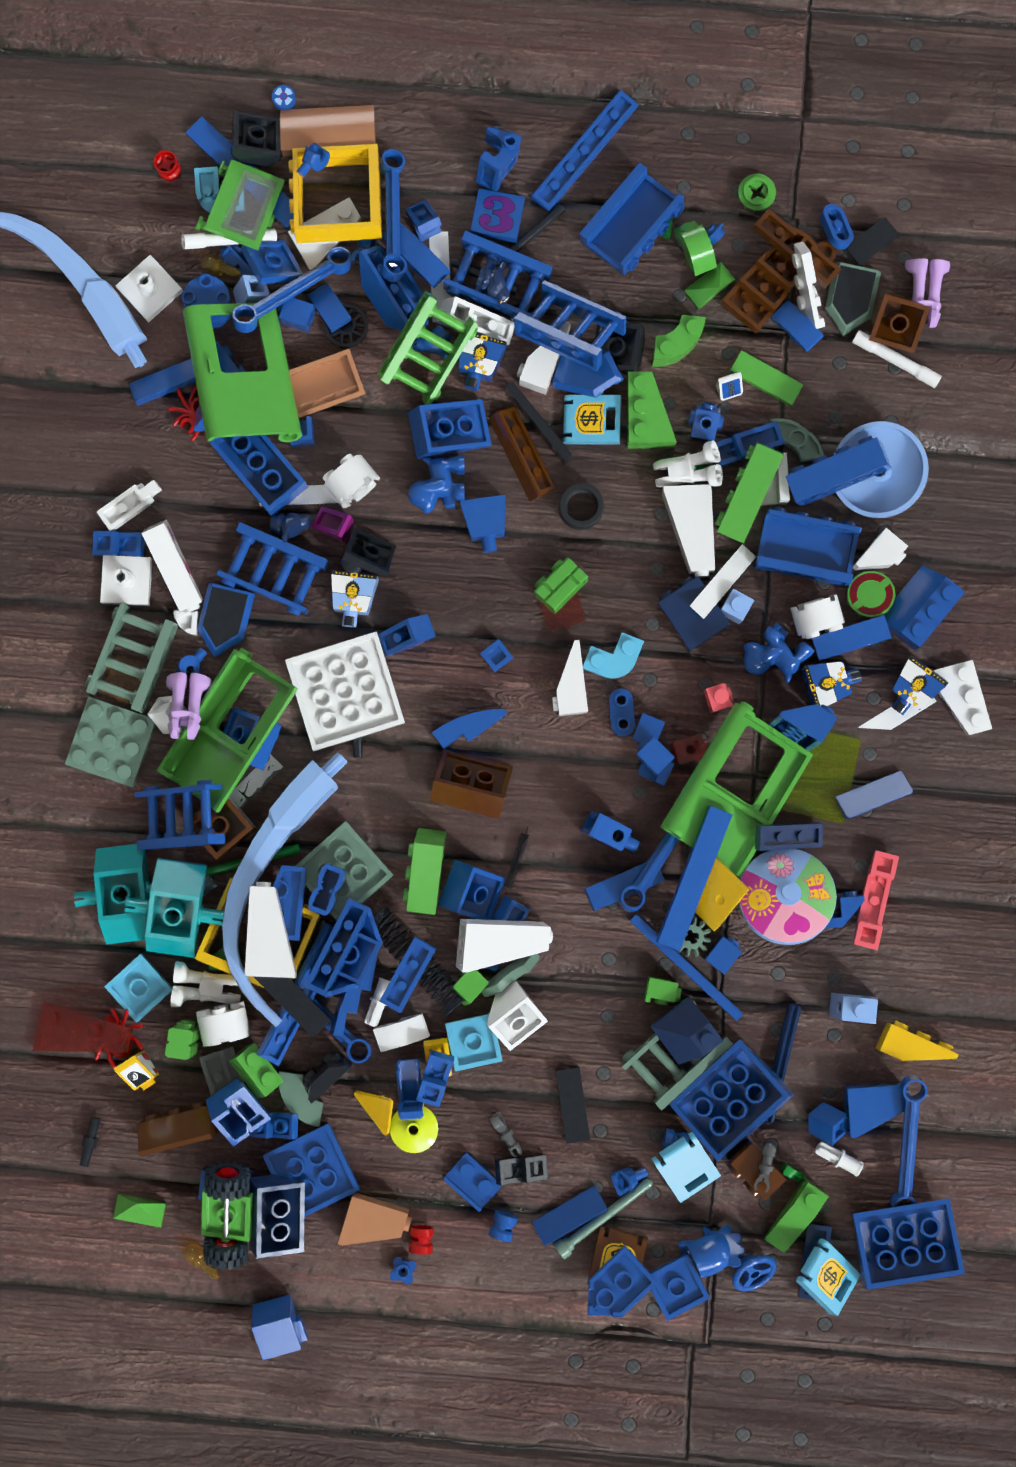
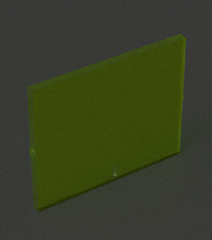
(824, 778)

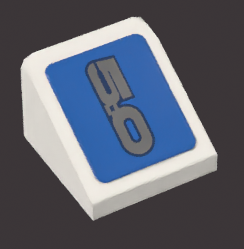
(729, 386)

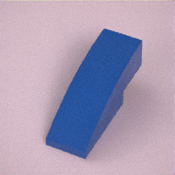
(420, 258)
(735, 448)
(851, 638)
(468, 725)
(609, 890)

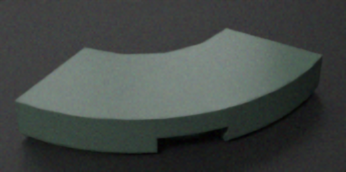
(799, 440)
(509, 974)
(296, 1098)

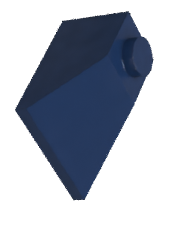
(686, 1032)

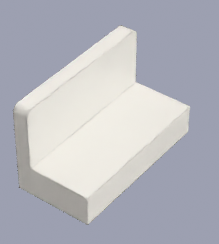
(779, 488)

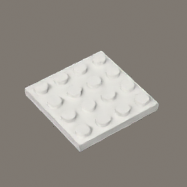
(345, 691)

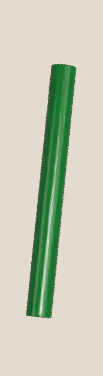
(233, 865)

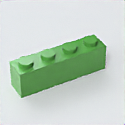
(750, 491)

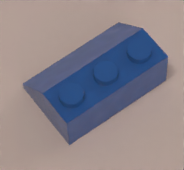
(922, 606)

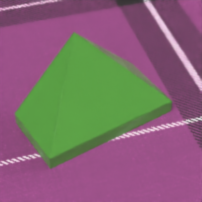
(709, 285)
(139, 1210)

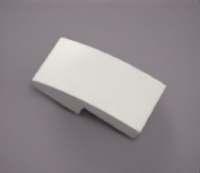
(401, 1033)

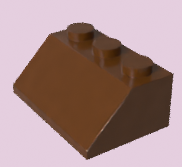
(471, 783)
(175, 1128)

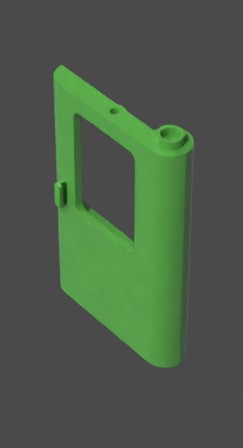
(242, 400)
(214, 753)
(703, 791)

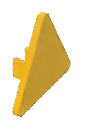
(378, 1108)

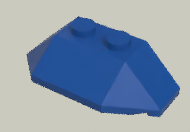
(391, 299)
(347, 952)

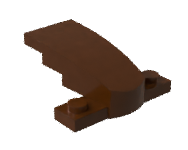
(772, 276)

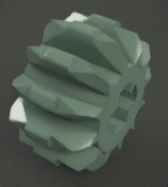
(698, 940)

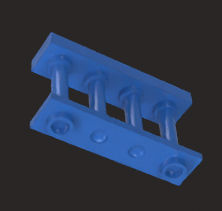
(494, 254)
(570, 344)
(271, 545)
(189, 837)

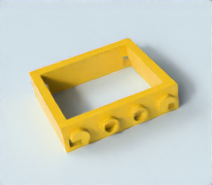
(339, 156)
(203, 956)

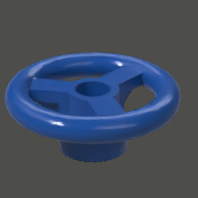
(752, 1270)

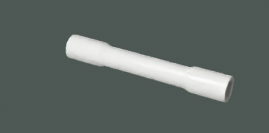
(202, 240)
(920, 372)

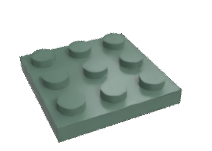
(111, 742)
(348, 851)

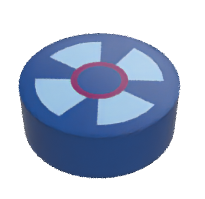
(283, 97)

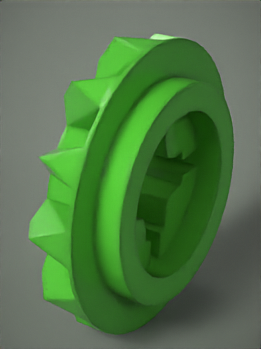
(755, 182)

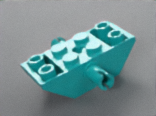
(114, 870)
(177, 888)

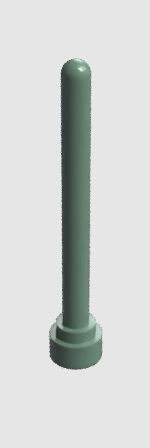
(566, 1245)

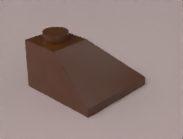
(897, 321)

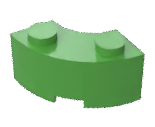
(678, 343)

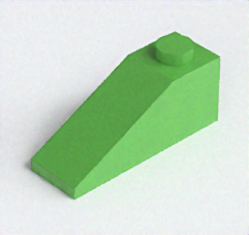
(796, 1215)

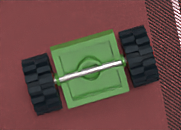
(226, 1215)

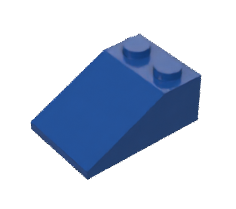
(449, 428)

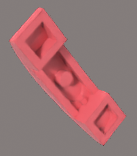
(876, 892)

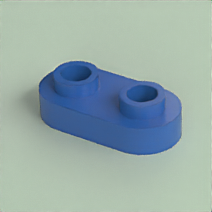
(838, 228)
(621, 712)

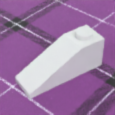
(488, 323)
(540, 367)
(571, 690)

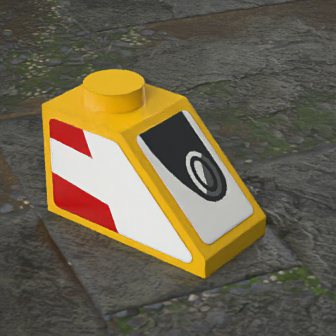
(138, 1071)

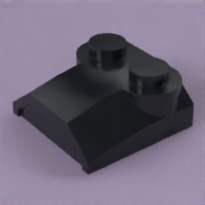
(255, 138)
(626, 349)
(367, 553)
(319, 1081)

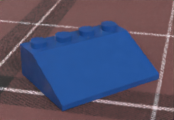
(731, 1100)
(907, 1244)

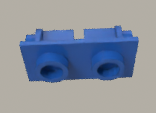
(233, 256)

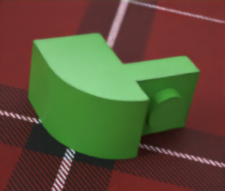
(696, 247)

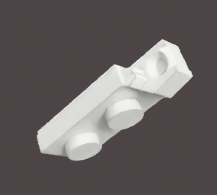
(128, 505)

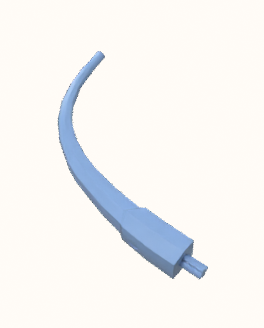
(97, 294)
(285, 817)

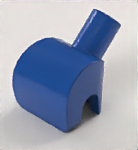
(315, 158)
(191, 662)
(626, 1179)

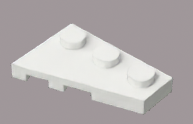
(316, 252)
(804, 279)
(965, 697)

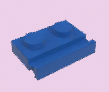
(472, 1181)

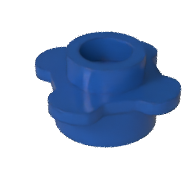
(715, 232)
(399, 1264)

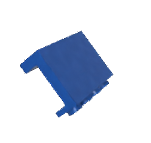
(631, 220)
(807, 546)

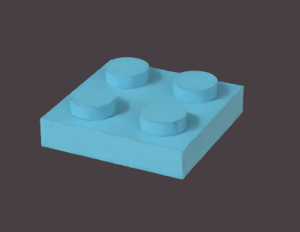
(139, 987)
(472, 1042)

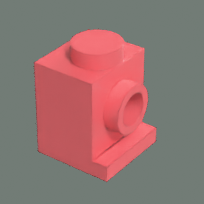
(718, 698)

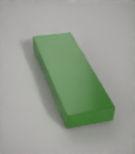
(766, 378)

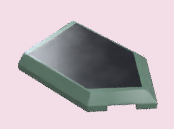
(852, 296)

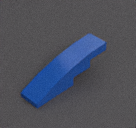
(349, 1003)

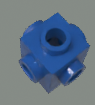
(705, 429)

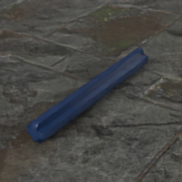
(785, 1044)

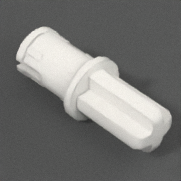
(376, 1008)
(839, 1158)

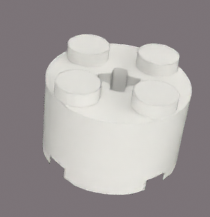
(350, 480)
(817, 616)
(223, 1023)

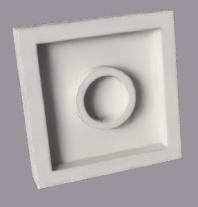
(149, 288)
(126, 580)

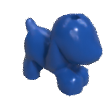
(426, 493)
(760, 658)

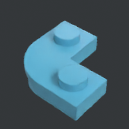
(207, 186)
(615, 664)

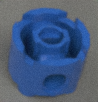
(208, 290)

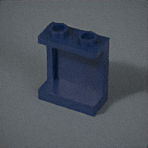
(686, 621)

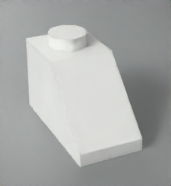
(882, 552)

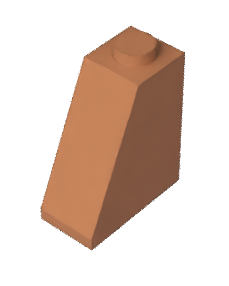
(373, 1221)

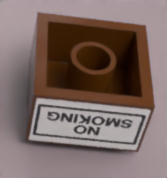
(228, 821)

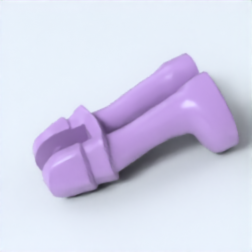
(937, 269)
(177, 684)

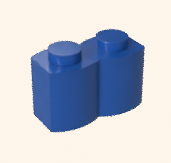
(325, 895)

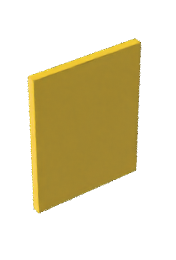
(720, 895)

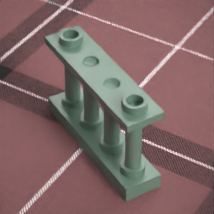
(147, 676)
(681, 1077)

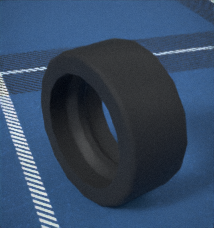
(581, 488)

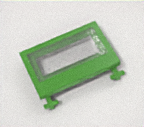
(243, 204)

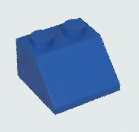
(241, 726)
(471, 891)

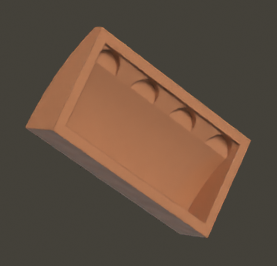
(326, 127)
(325, 383)

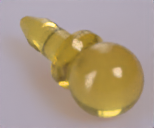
(216, 266)
(194, 1254)

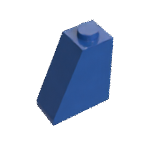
(871, 1105)

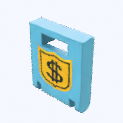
(587, 419)
(829, 1277)

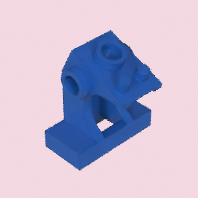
(495, 168)

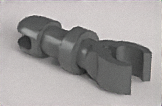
(506, 1134)
(765, 1168)

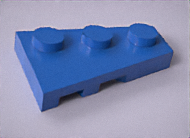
(291, 889)

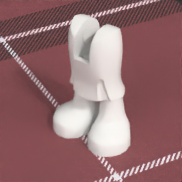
(683, 468)
(209, 990)

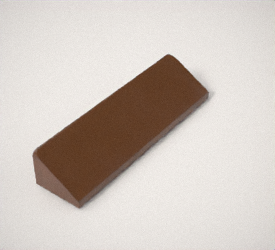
(522, 453)

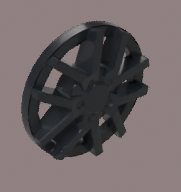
(349, 329)

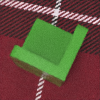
(470, 986)

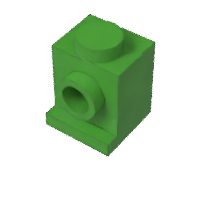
(662, 991)

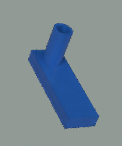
(408, 974)

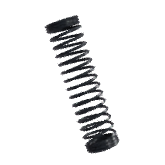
(383, 916)

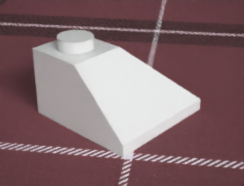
(514, 1016)

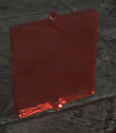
(568, 615)

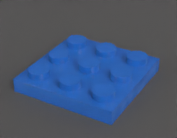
(317, 1161)

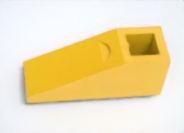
(909, 1047)

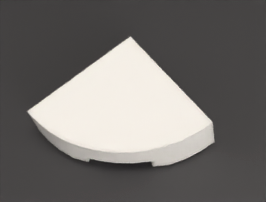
(187, 621)

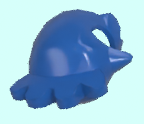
(714, 1251)

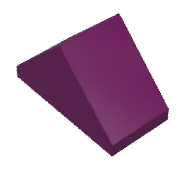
(333, 523)

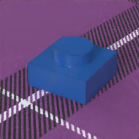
(496, 655)

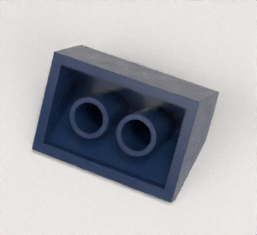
(277, 1216)

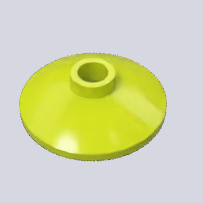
(416, 1142)

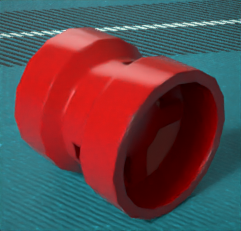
(164, 160)
(421, 1239)

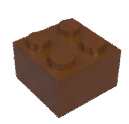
(745, 1162)

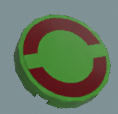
(871, 594)

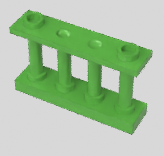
(414, 329)

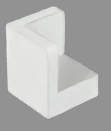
(160, 713)

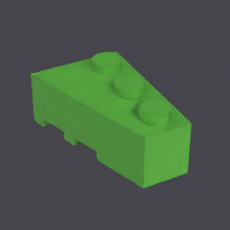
(646, 415)
(424, 871)

